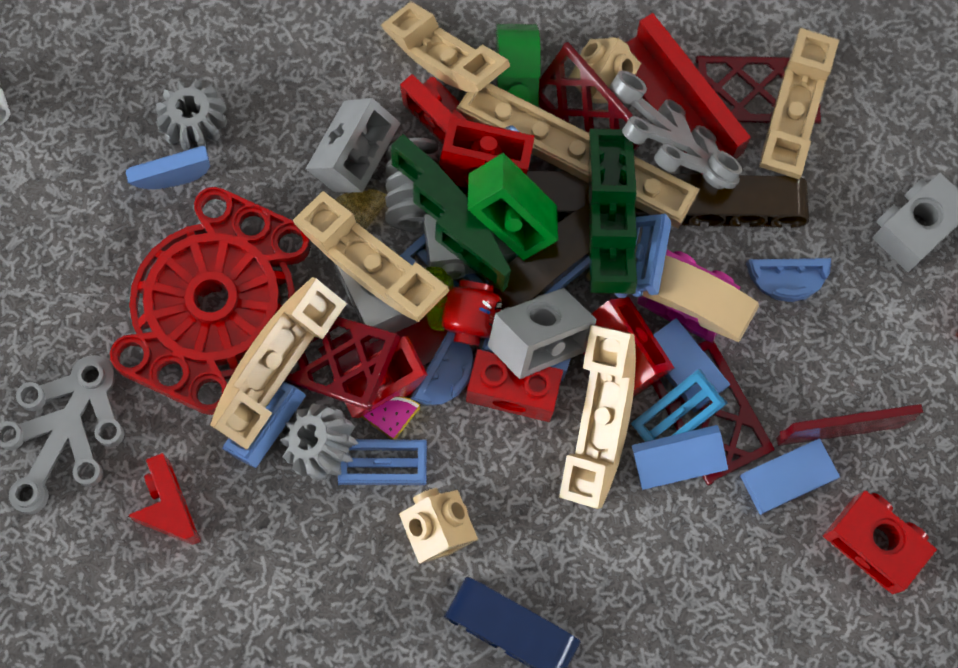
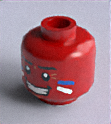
(470, 311)

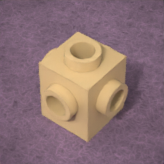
(606, 59)
(437, 525)

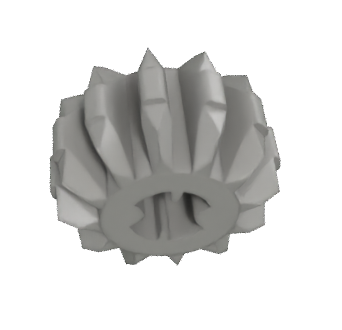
(182, 103)
(318, 441)

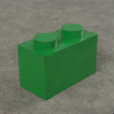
(512, 206)

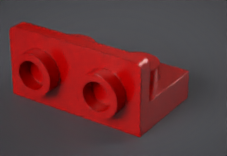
(430, 104)

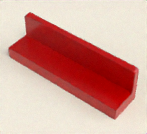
(674, 77)

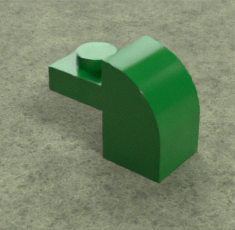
(522, 48)

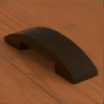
(547, 267)

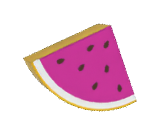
(392, 416)

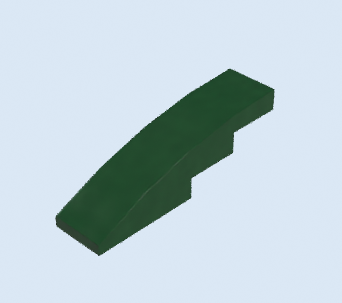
(612, 212)
(455, 225)

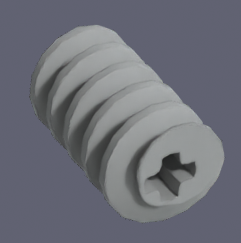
(402, 211)

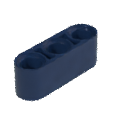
(511, 627)

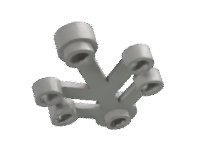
(672, 129)
(64, 426)

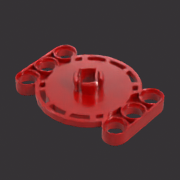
(195, 264)

